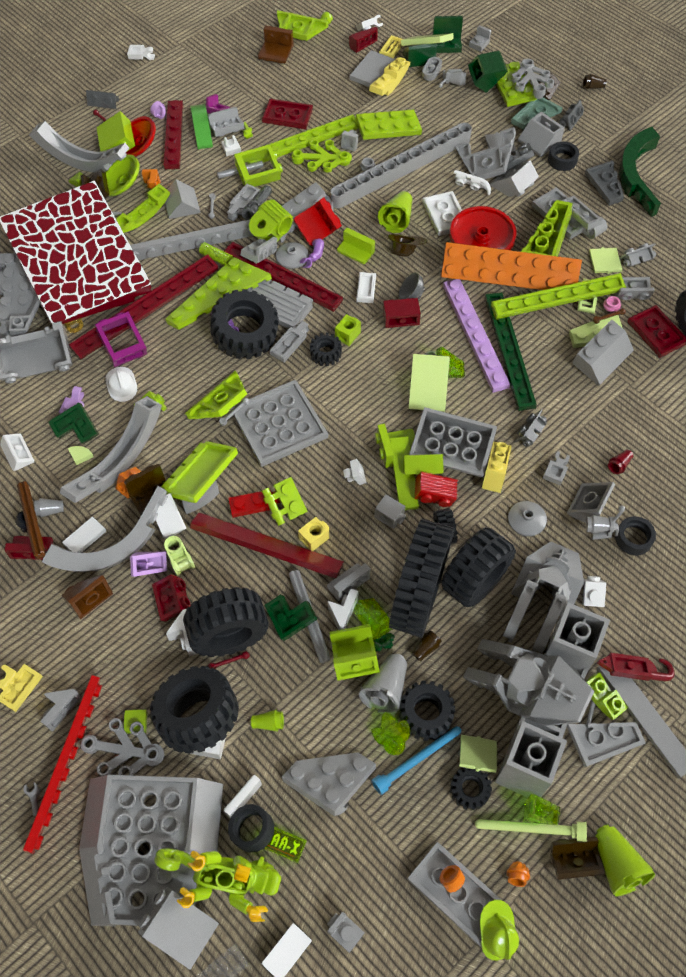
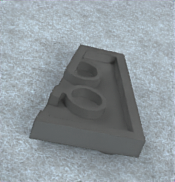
(606, 182)

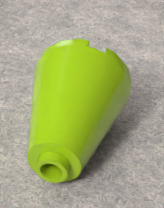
(396, 213)
(621, 862)

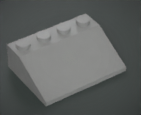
(460, 440)

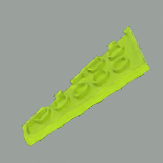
(230, 277)

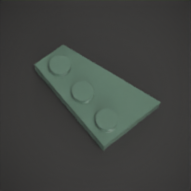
(533, 108)

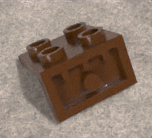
(277, 44)

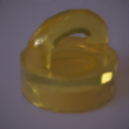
(68, 326)

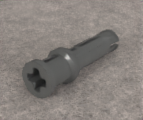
(253, 205)

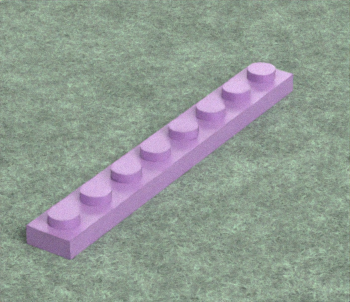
(476, 336)

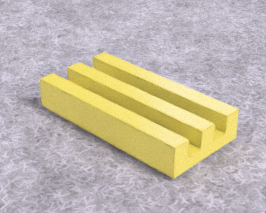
(394, 47)

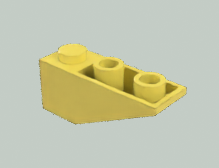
(496, 467)

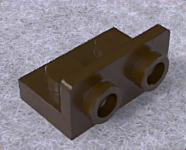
(100, 179)

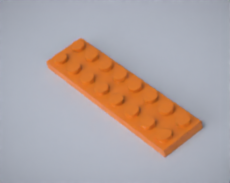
(508, 267)

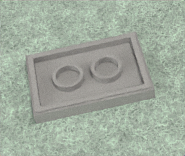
(370, 68)

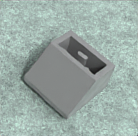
(541, 133)

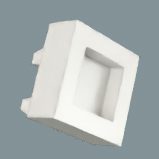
(231, 146)
(356, 472)

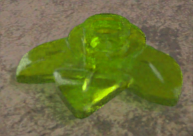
(392, 732)

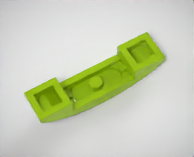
(145, 210)

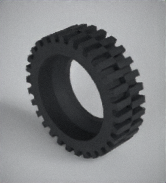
(421, 577)

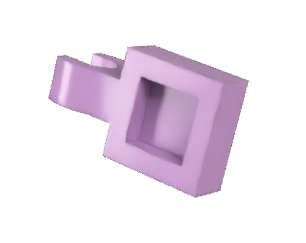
(76, 397)

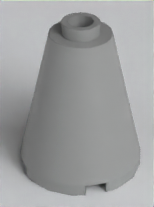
(386, 688)

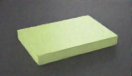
(428, 39)
(429, 382)

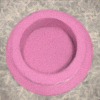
(612, 304)

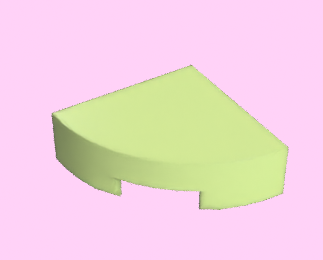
(80, 454)

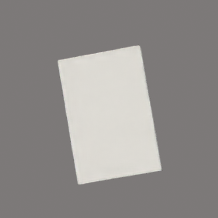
(442, 210)

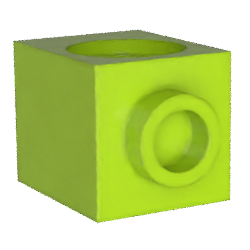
(348, 329)

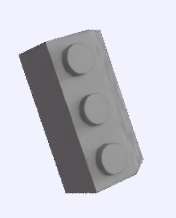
(604, 353)

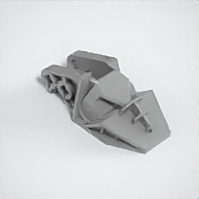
(553, 567)
(538, 685)

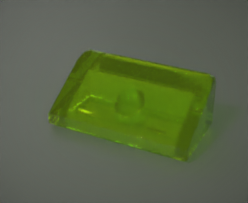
(371, 613)

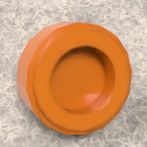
(452, 878)

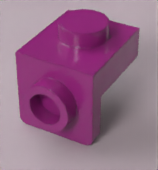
(213, 105)

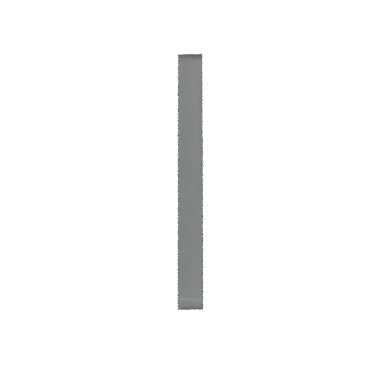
(399, 165)

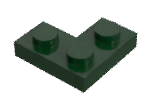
(74, 419)
(288, 621)

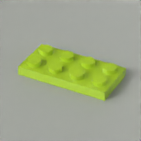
(507, 87)
(388, 124)

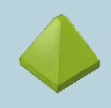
(76, 180)

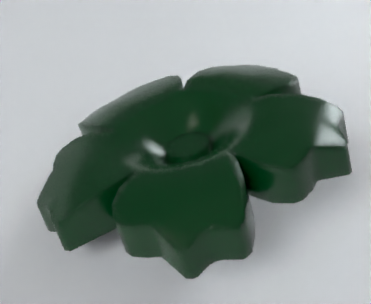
(384, 642)

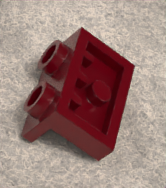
(170, 597)

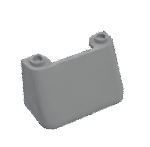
(34, 353)

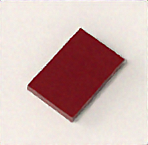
(287, 113)
(657, 331)

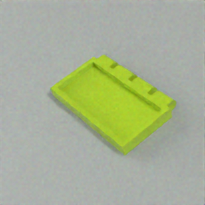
(199, 471)

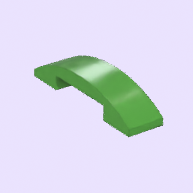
(201, 126)

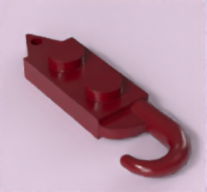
(635, 667)

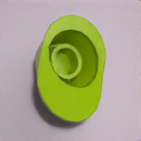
(498, 931)

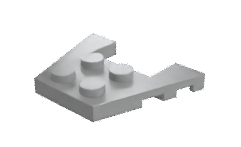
(491, 161)

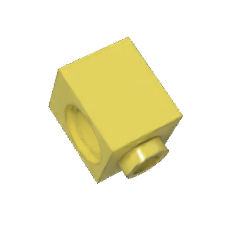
(314, 541)

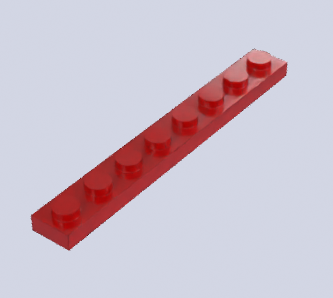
(61, 771)

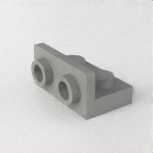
(260, 249)
(349, 580)

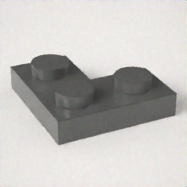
(523, 153)

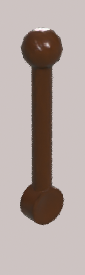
(596, 319)

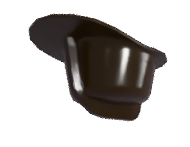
(405, 245)

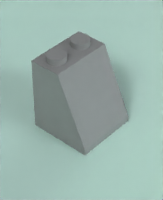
(177, 929)

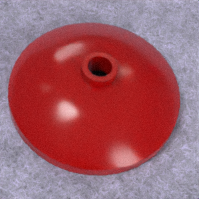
(143, 133)

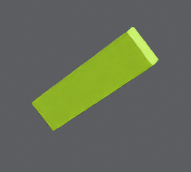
(404, 483)

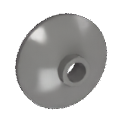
(290, 254)
(527, 525)

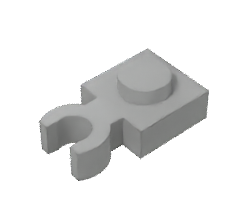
(556, 469)

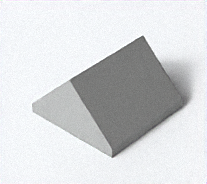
(181, 200)
(590, 500)

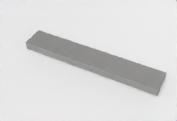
(649, 721)

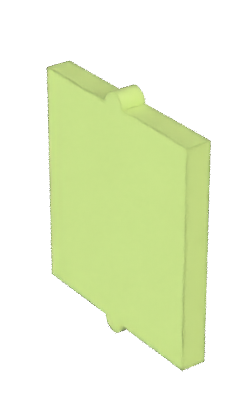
(605, 260)
(478, 753)

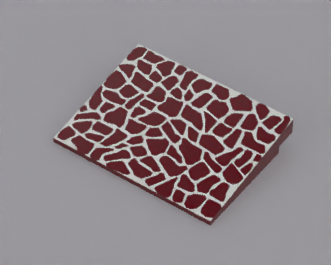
(75, 254)

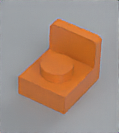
(151, 177)

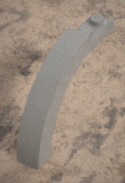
(73, 155)
(121, 457)
(116, 554)

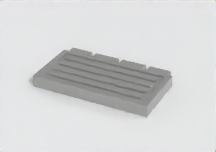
(288, 303)

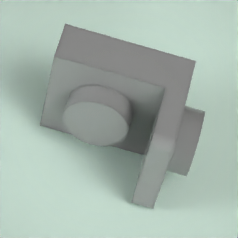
(481, 39)
(344, 931)

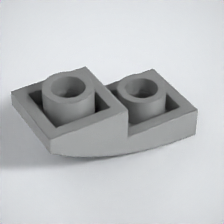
(208, 496)

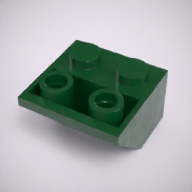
(487, 70)

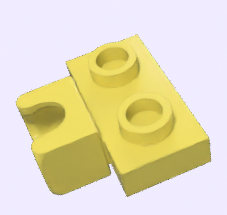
(17, 686)

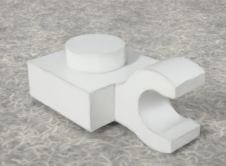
(368, 23)
(139, 51)

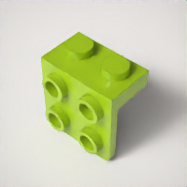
(383, 439)

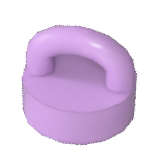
(158, 110)

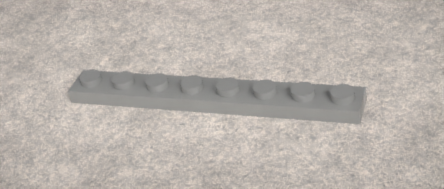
(191, 240)

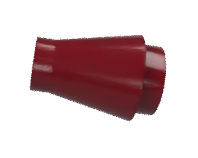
(620, 462)

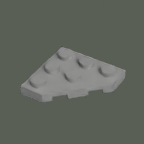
(329, 779)

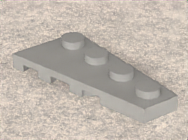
(302, 202)

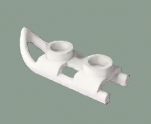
(474, 181)

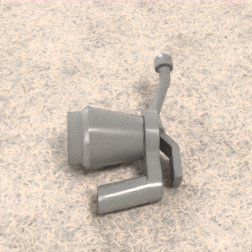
(453, 76)
(603, 527)

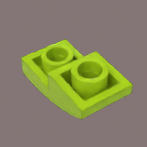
(607, 701)

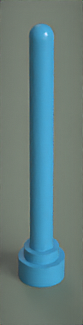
(382, 782)

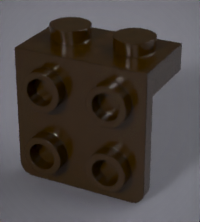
(143, 485)

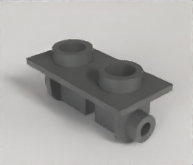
(101, 99)
(572, 115)
(526, 432)

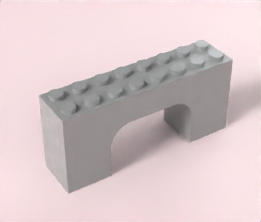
(536, 748)

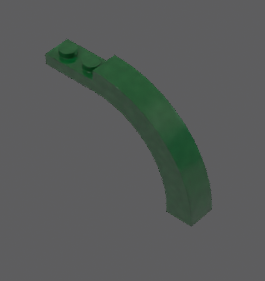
(628, 174)

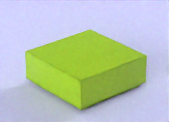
(135, 716)

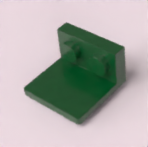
(449, 25)

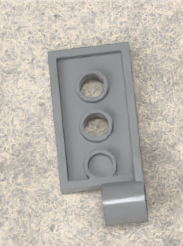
(574, 228)

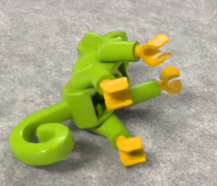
(223, 874)

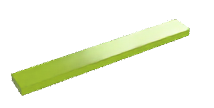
(319, 133)
(557, 296)

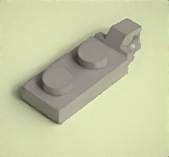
(241, 200)
(289, 342)

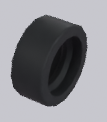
(564, 148)
(642, 524)
(238, 819)

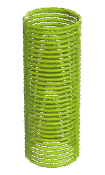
(215, 253)

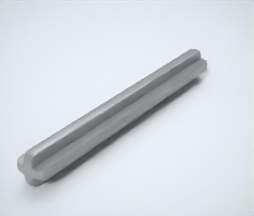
(313, 628)

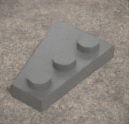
(603, 741)

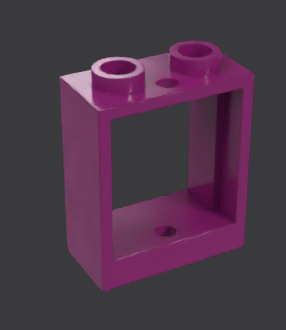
(127, 354)

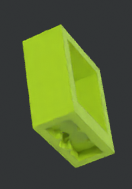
(262, 177)

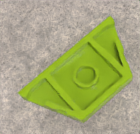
(302, 26)
(220, 399)

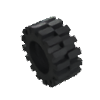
(325, 341)
(447, 518)
(467, 801)

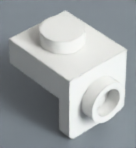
(594, 592)

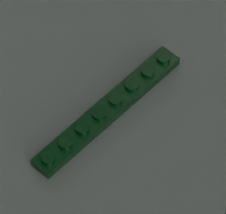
(512, 357)

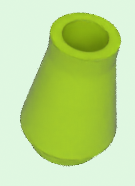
(270, 721)

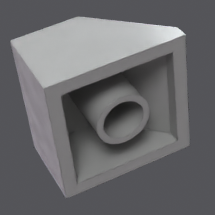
(516, 179)

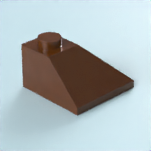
(87, 595)

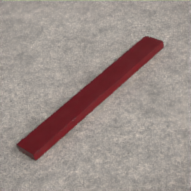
(291, 280)
(267, 545)

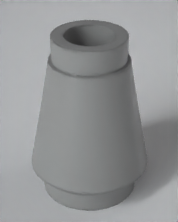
(47, 507)

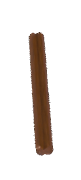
(31, 520)

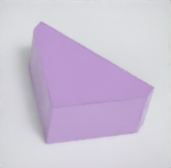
(148, 563)

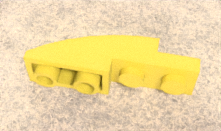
(391, 78)

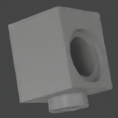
(390, 512)

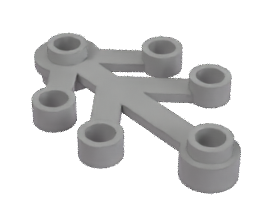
(527, 66)
(125, 750)

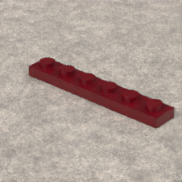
(173, 137)

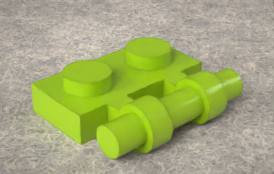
(289, 498)

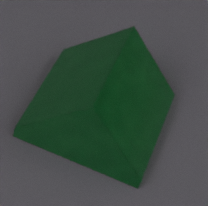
(420, 54)

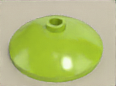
(122, 175)

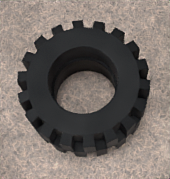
(435, 695)

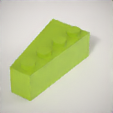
(551, 231)

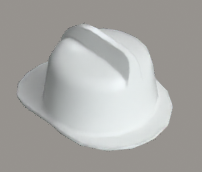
(121, 384)

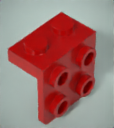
(317, 221)

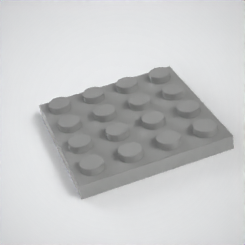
(279, 423)

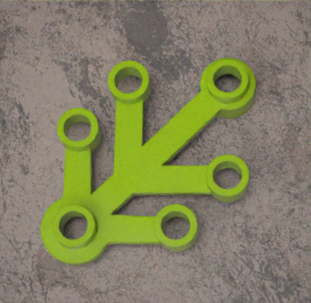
(340, 158)

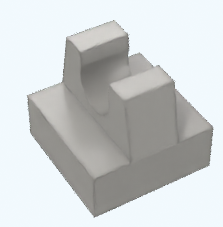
(349, 140)

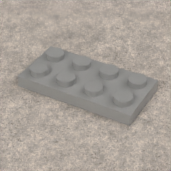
(460, 906)

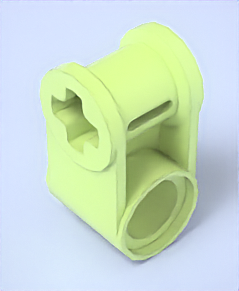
(179, 558)

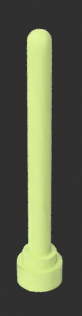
(577, 830)

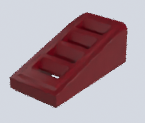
(362, 39)

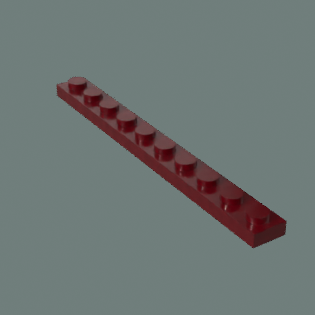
(148, 304)

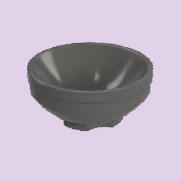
(412, 287)

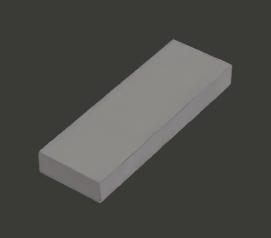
(583, 214)

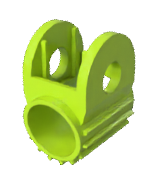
(272, 220)

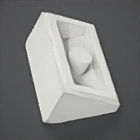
(16, 451)
(169, 518)
(286, 951)

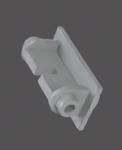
(631, 256)

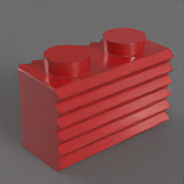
(435, 489)

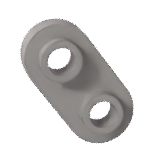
(432, 68)

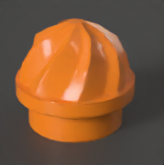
(518, 874)

